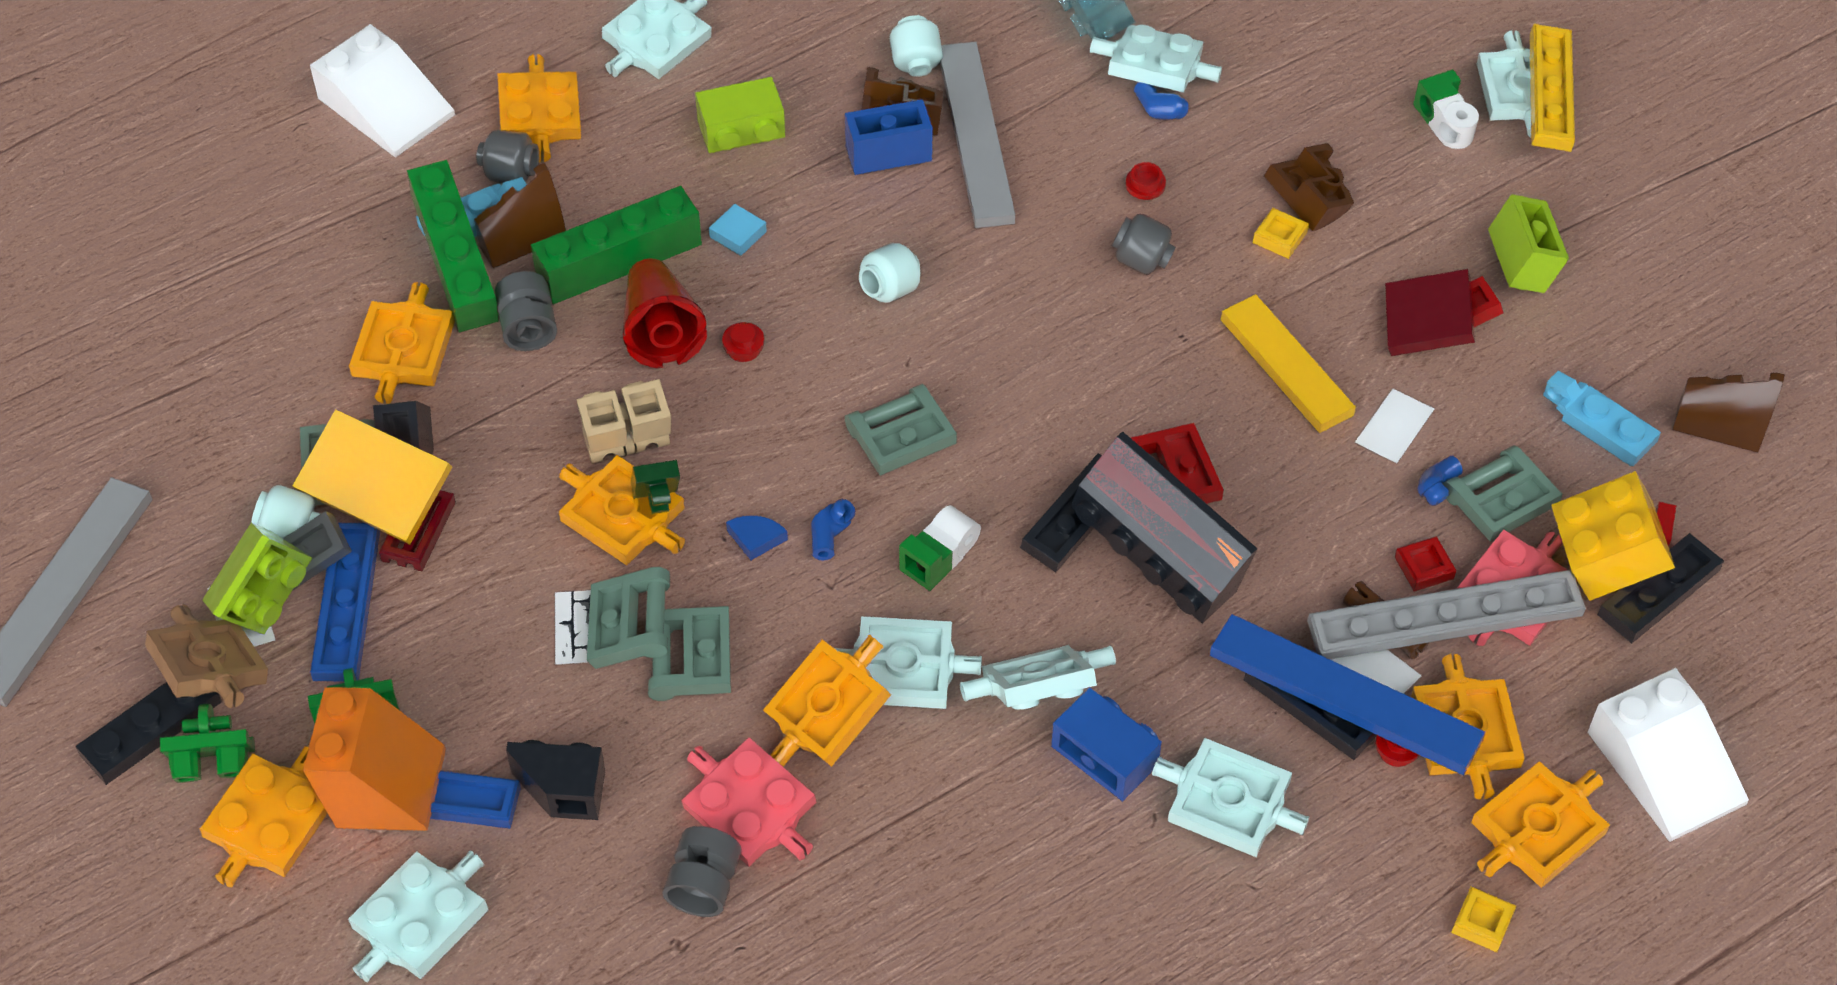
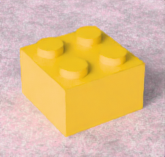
(1612, 536)

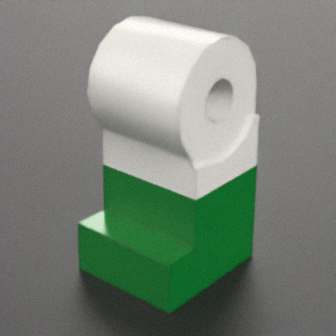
(1445, 110)
(938, 547)

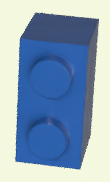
(888, 137)
(1106, 743)

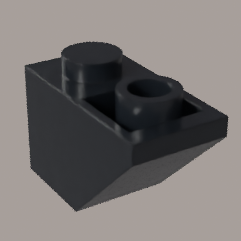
(560, 777)

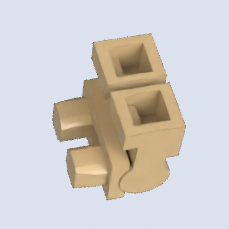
(628, 425)

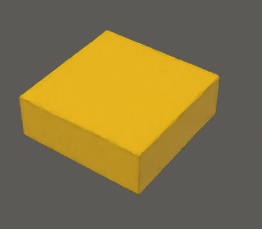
(1280, 233)
(1483, 919)

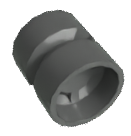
(525, 311)
(702, 871)

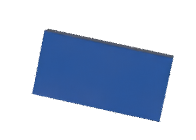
(475, 799)

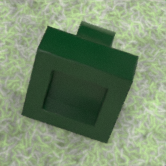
(657, 483)

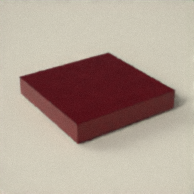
(1429, 312)

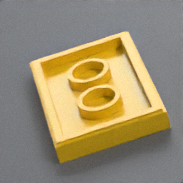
(372, 476)

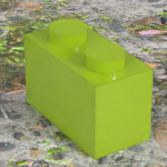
(740, 114)
(1528, 243)

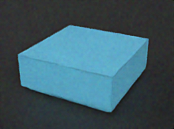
(737, 229)

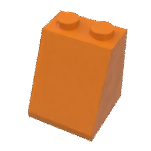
(372, 763)

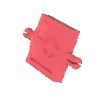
(1514, 559)
(750, 800)

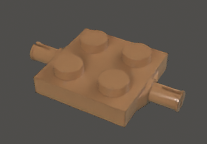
(205, 657)

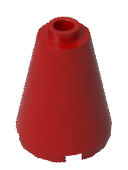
(660, 317)

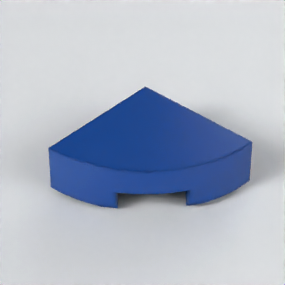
(756, 534)

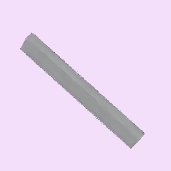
(976, 136)
(67, 581)
(1446, 614)

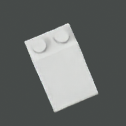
(380, 91)
(1668, 754)

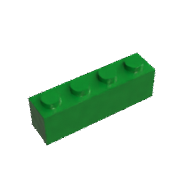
(615, 242)
(453, 246)

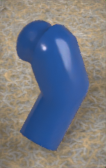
(1161, 105)
(1432, 480)
(829, 524)

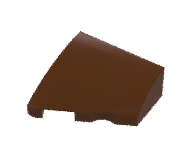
(884, 93)
(1312, 186)
(520, 220)
(1728, 409)

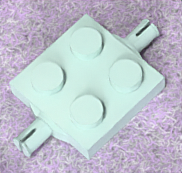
(655, 35)
(1156, 58)
(1507, 81)
(915, 660)
(1039, 675)
(1230, 797)
(418, 915)

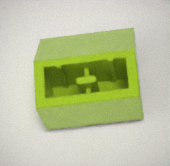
(257, 580)

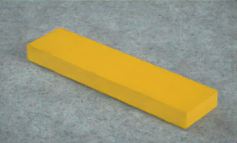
(1551, 88)
(1288, 363)

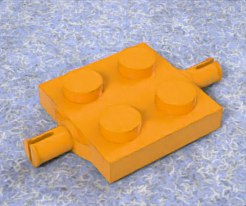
(540, 105)
(402, 343)
(611, 517)
(827, 702)
(1483, 706)
(264, 818)
(1540, 823)

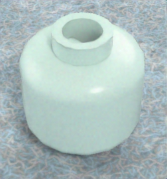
(916, 45)
(889, 272)
(283, 510)

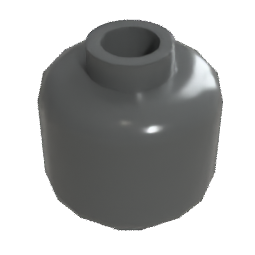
(507, 156)
(1143, 244)

